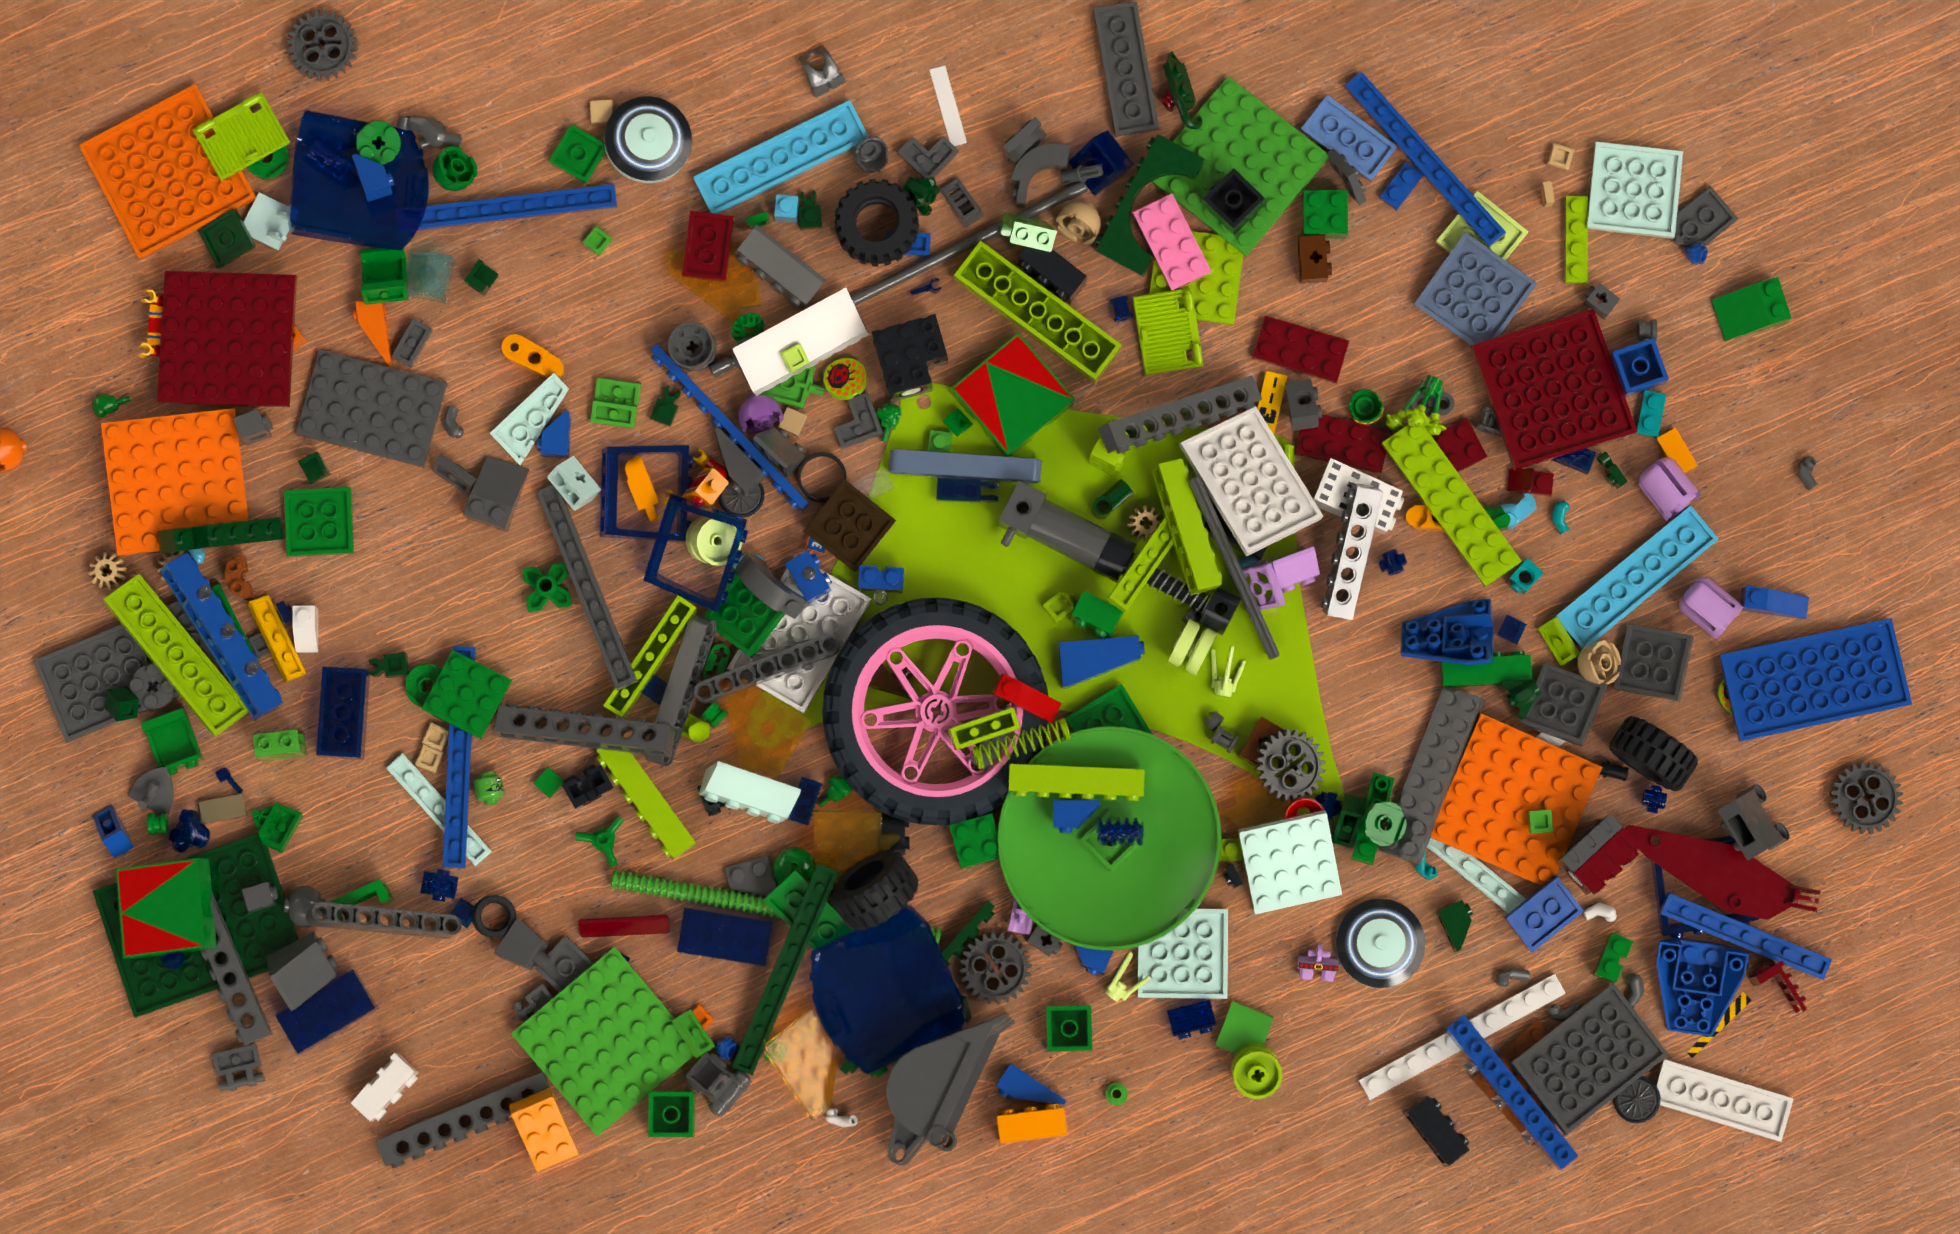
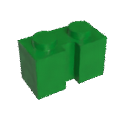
(1614, 949)

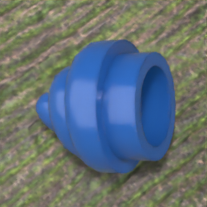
(1696, 253)
(726, 1047)

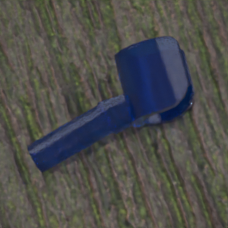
(926, 288)
(224, 774)

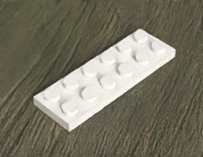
(1723, 1100)

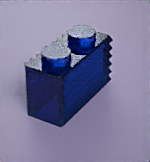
(806, 801)
(1191, 1018)

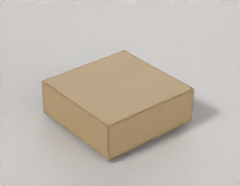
(601, 111)
(1560, 157)
(1547, 194)
(793, 421)
(436, 737)
(429, 758)

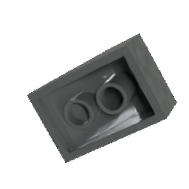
(779, 450)
(496, 493)

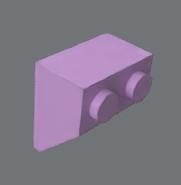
(1296, 569)

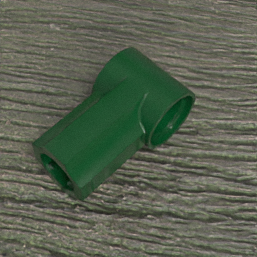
(1112, 498)

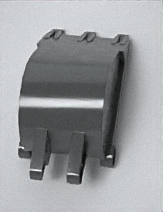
(934, 1085)

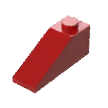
(1026, 698)

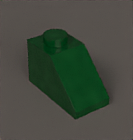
(1348, 820)
(1456, 922)

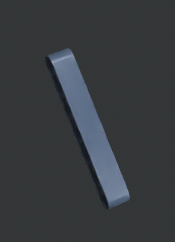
(965, 466)

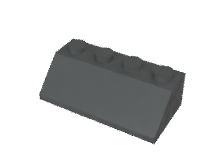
(779, 267)

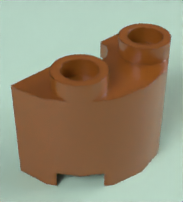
(234, 577)

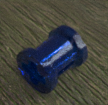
(1121, 308)

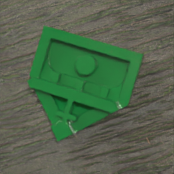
(276, 825)

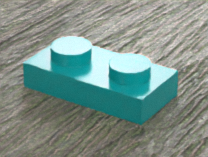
(1651, 414)

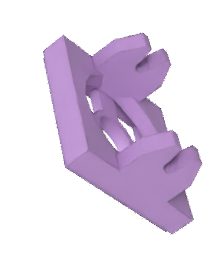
(1267, 569)

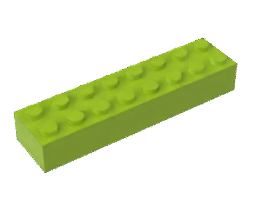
(1037, 312)

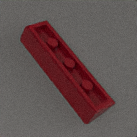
(624, 926)

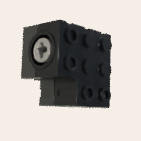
(907, 355)

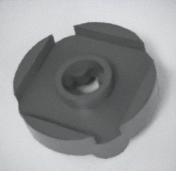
(151, 699)

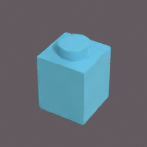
(786, 208)

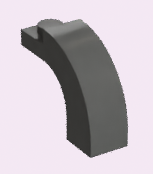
(1040, 158)
(763, 584)

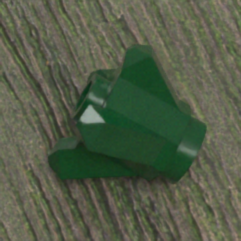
(922, 192)
(1522, 695)

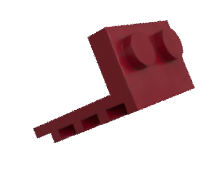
(1775, 970)

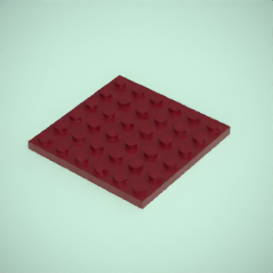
(227, 338)
(1553, 389)

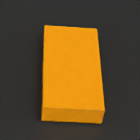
(1675, 448)

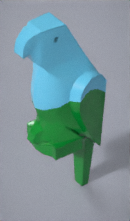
(1510, 515)

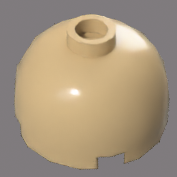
(1079, 221)
(1599, 662)

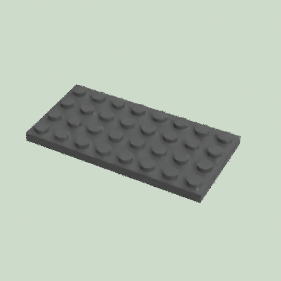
(82, 673)

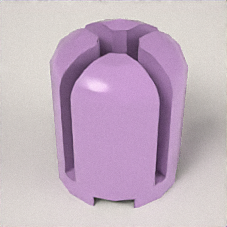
(1667, 487)
(1709, 606)

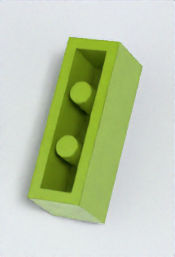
(983, 728)

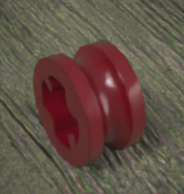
(1167, 101)

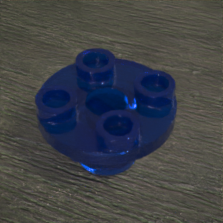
(189, 832)

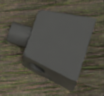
(523, 947)

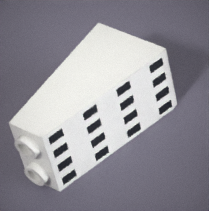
(1334, 487)

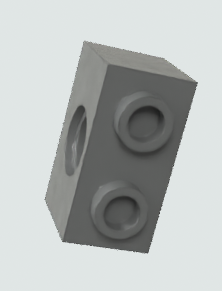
(1301, 415)
(253, 427)

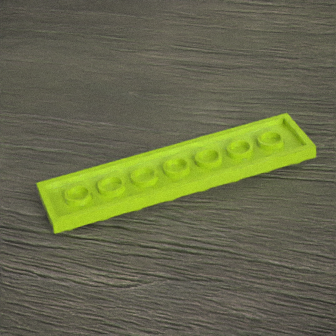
(1451, 503)
(176, 655)

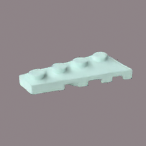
(525, 424)

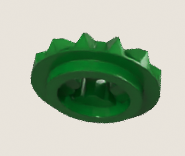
(749, 320)

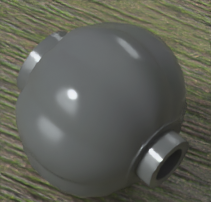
(299, 902)

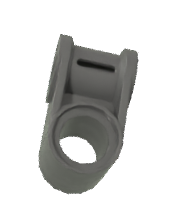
(1492, 426)

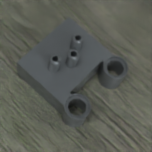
(1751, 824)

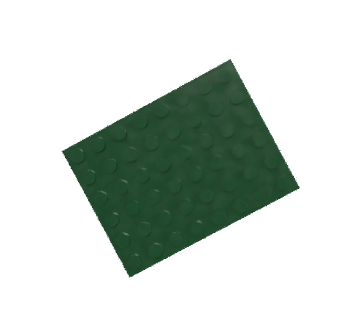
(255, 934)

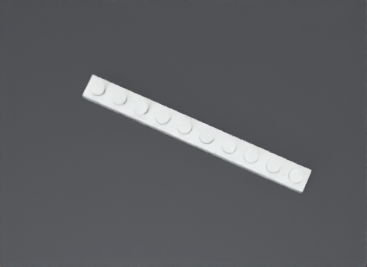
(1444, 1046)

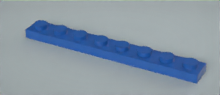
(1745, 935)

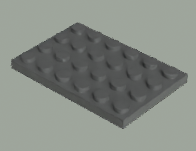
(371, 408)
(1589, 1059)

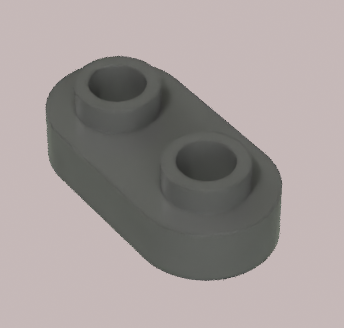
(1447, 398)

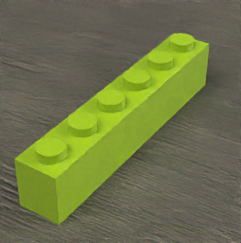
(1186, 526)
(652, 655)
(1076, 780)
(648, 801)

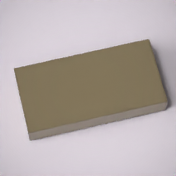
(222, 808)

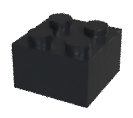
(1233, 201)

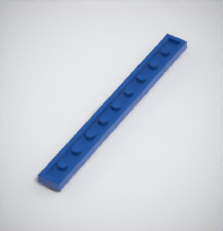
(1425, 159)
(519, 207)
(720, 420)
(457, 790)

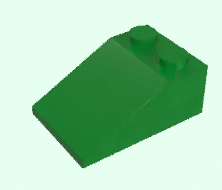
(1751, 309)

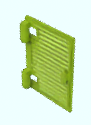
(241, 136)
(1167, 331)

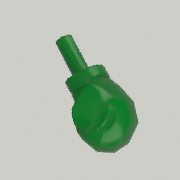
(106, 404)
(889, 417)
(837, 790)

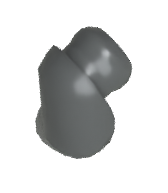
(450, 424)
(1805, 471)
(1637, 988)
(1562, 1014)

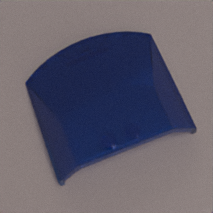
(339, 210)
(885, 991)

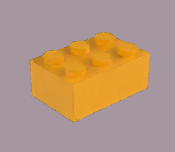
(1031, 1124)
(543, 1129)

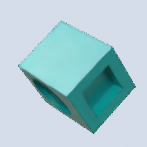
(1533, 572)

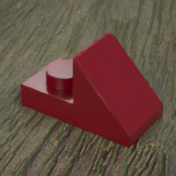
(1530, 482)

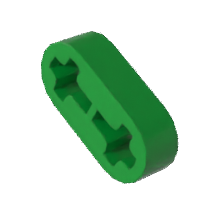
(711, 662)

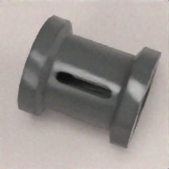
(1224, 739)

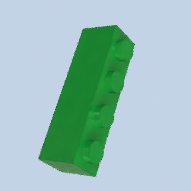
(1504, 668)

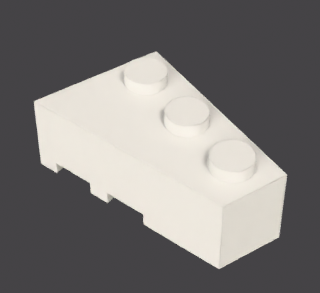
(385, 1088)

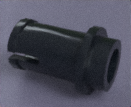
(1614, 771)

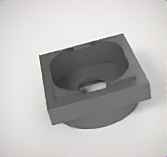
(1026, 139)

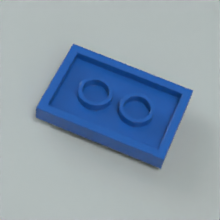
(1544, 914)

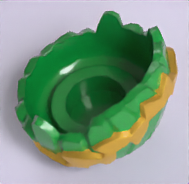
(1366, 406)

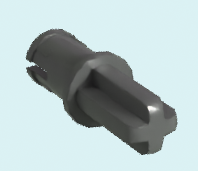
(1080, 174)

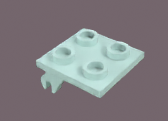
(268, 221)

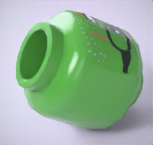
(488, 788)

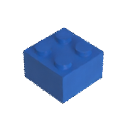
(1639, 367)

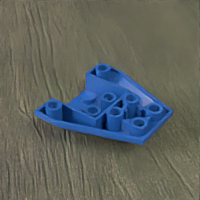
(1452, 635)
(1698, 982)

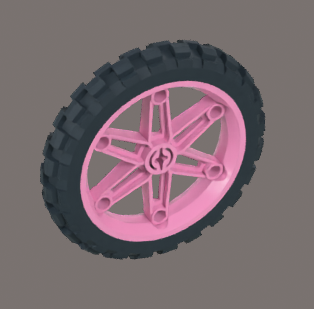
(845, 713)

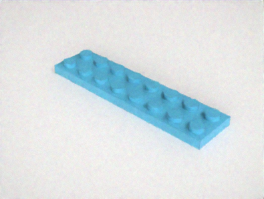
(780, 158)
(1637, 577)

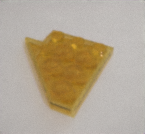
(727, 297)
(764, 730)

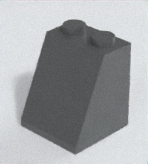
(301, 969)

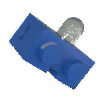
(808, 576)
(880, 581)

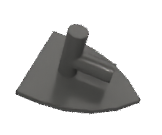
(154, 790)

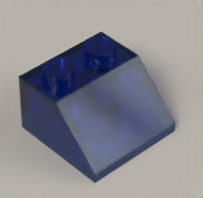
(1107, 152)

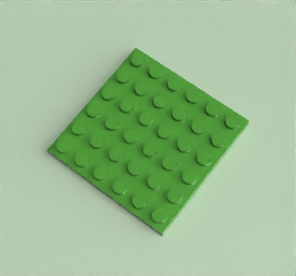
(1256, 143)
(604, 1041)

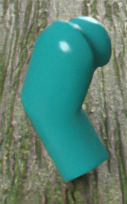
(1558, 515)
(1425, 869)

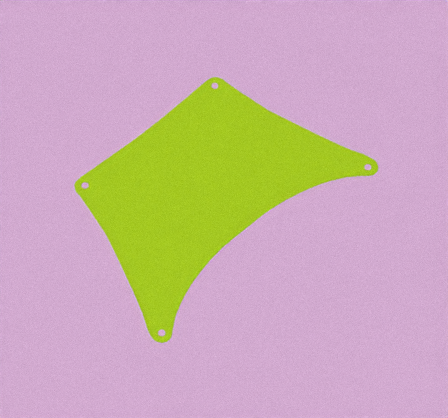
(959, 556)

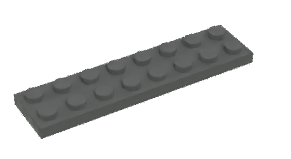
(1434, 770)

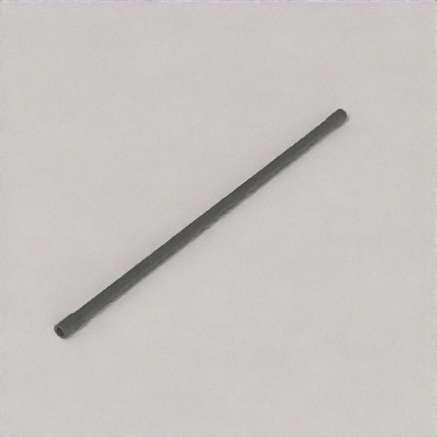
(1067, 194)

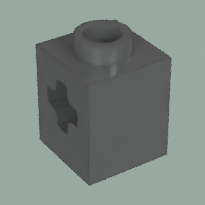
(1605, 307)
(260, 896)
(1035, 941)

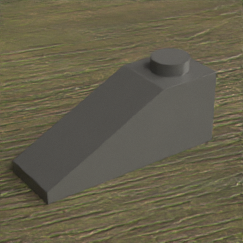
(740, 469)

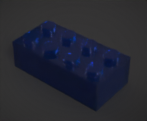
(343, 713)
(725, 937)
(327, 1012)

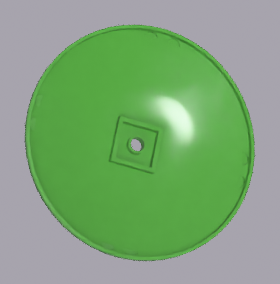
(1117, 892)

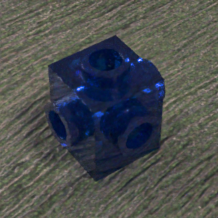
(439, 885)

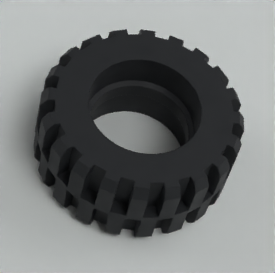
(871, 194)
(1653, 753)
(874, 890)

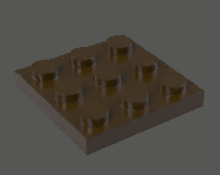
(849, 525)

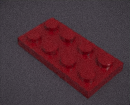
(1300, 349)
(1345, 442)

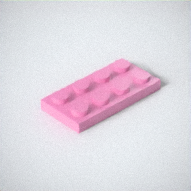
(1171, 242)

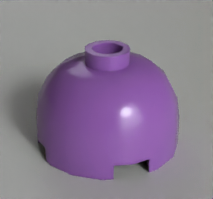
(759, 413)

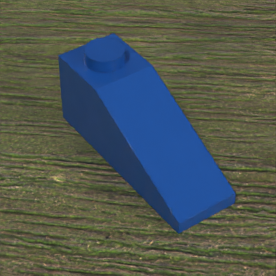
(1774, 602)
(1024, 1087)

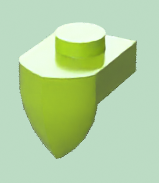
(1060, 605)
(696, 729)

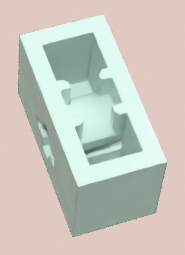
(574, 483)

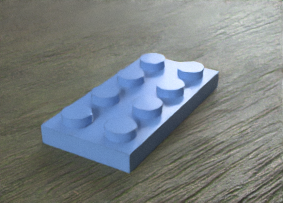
(1340, 129)

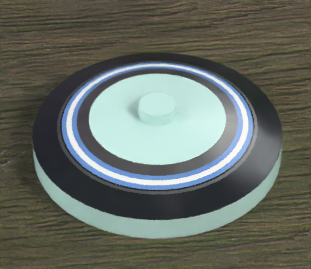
(647, 139)
(1380, 943)

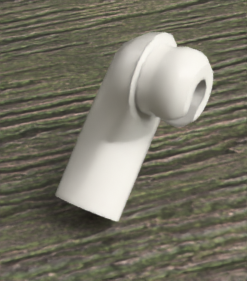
(1601, 909)
(842, 1121)

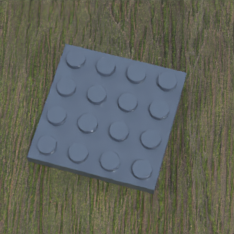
(1475, 292)

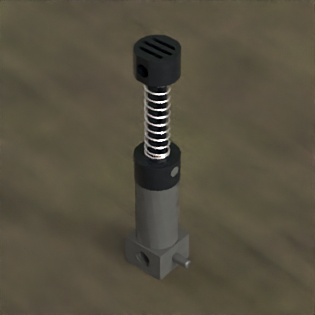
(1101, 551)

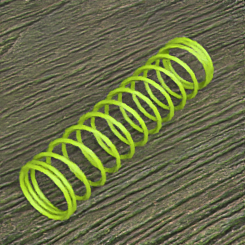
(978, 755)

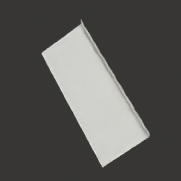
(820, 330)

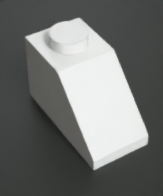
(305, 629)

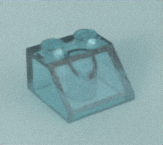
(429, 276)

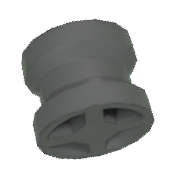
(1646, 330)

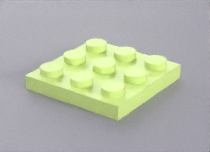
(1503, 247)

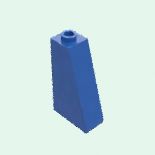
(1096, 657)

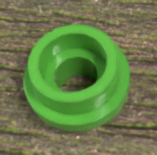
(1116, 1086)

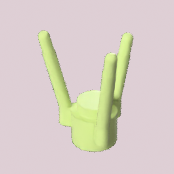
(1224, 685)
(1116, 988)

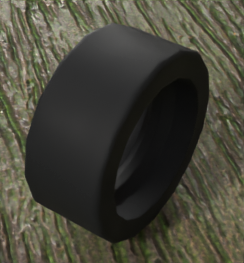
(477, 910)

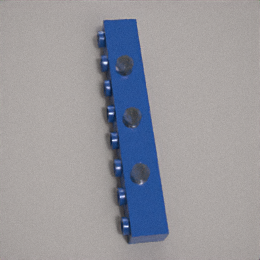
(221, 636)
(1510, 1093)

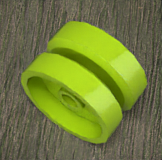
(1258, 1084)

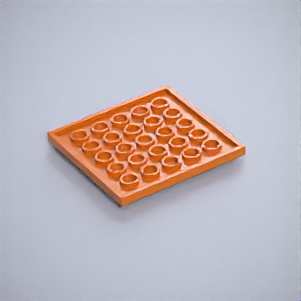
(161, 175)
(172, 475)
(1497, 785)

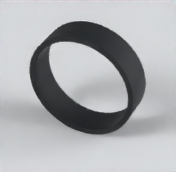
(819, 454)

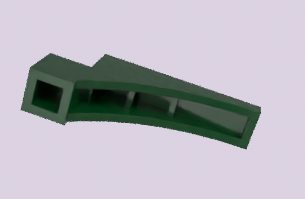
(220, 535)

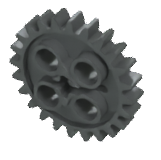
(324, 64)
(1279, 748)
(1847, 805)
(1013, 956)

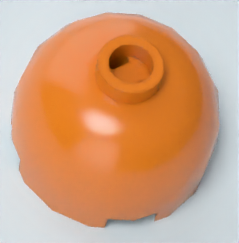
(10, 450)

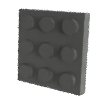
(1654, 662)
(1565, 705)

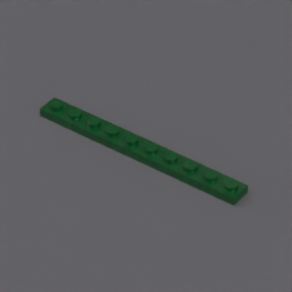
(955, 948)
(785, 968)

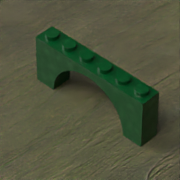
(1161, 160)

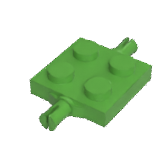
(796, 389)

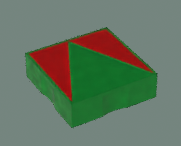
(1012, 395)
(165, 908)

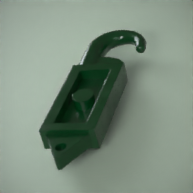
(1181, 89)

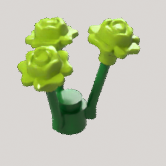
(1417, 417)

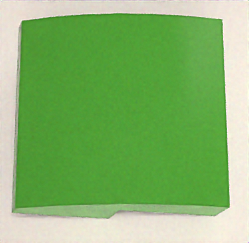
(615, 402)
(1243, 1027)

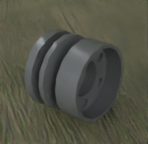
(681, 340)

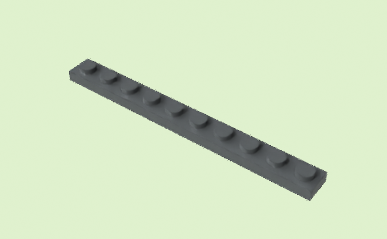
(587, 587)

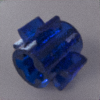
(1392, 562)
(1654, 799)
(1329, 803)

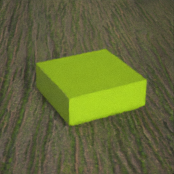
(794, 357)

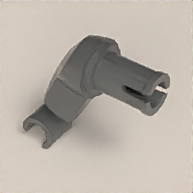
(430, 130)

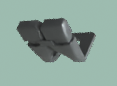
(825, 78)

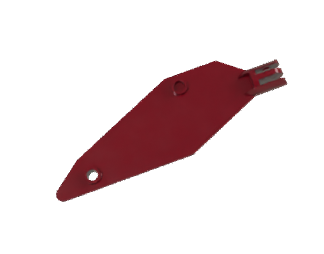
(1722, 874)

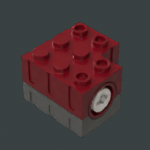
(1599, 855)

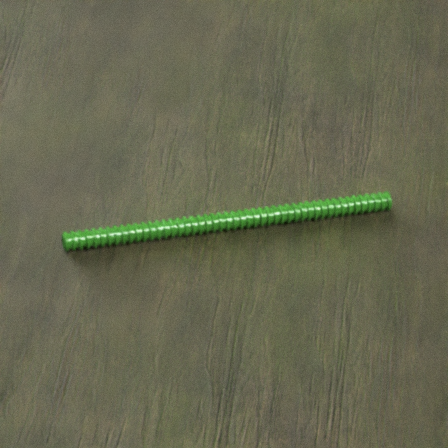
(700, 894)

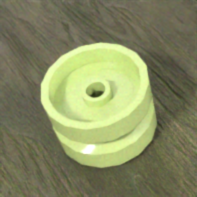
(710, 540)
(1189, 645)

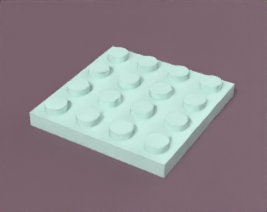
(1634, 190)
(1290, 862)
(1188, 960)

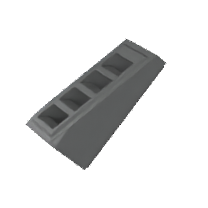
(968, 214)

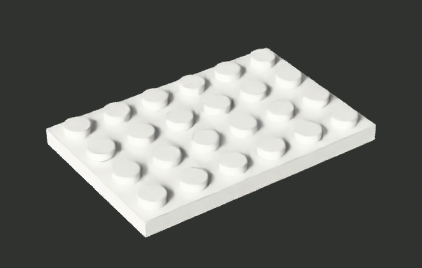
(1251, 481)
(833, 614)

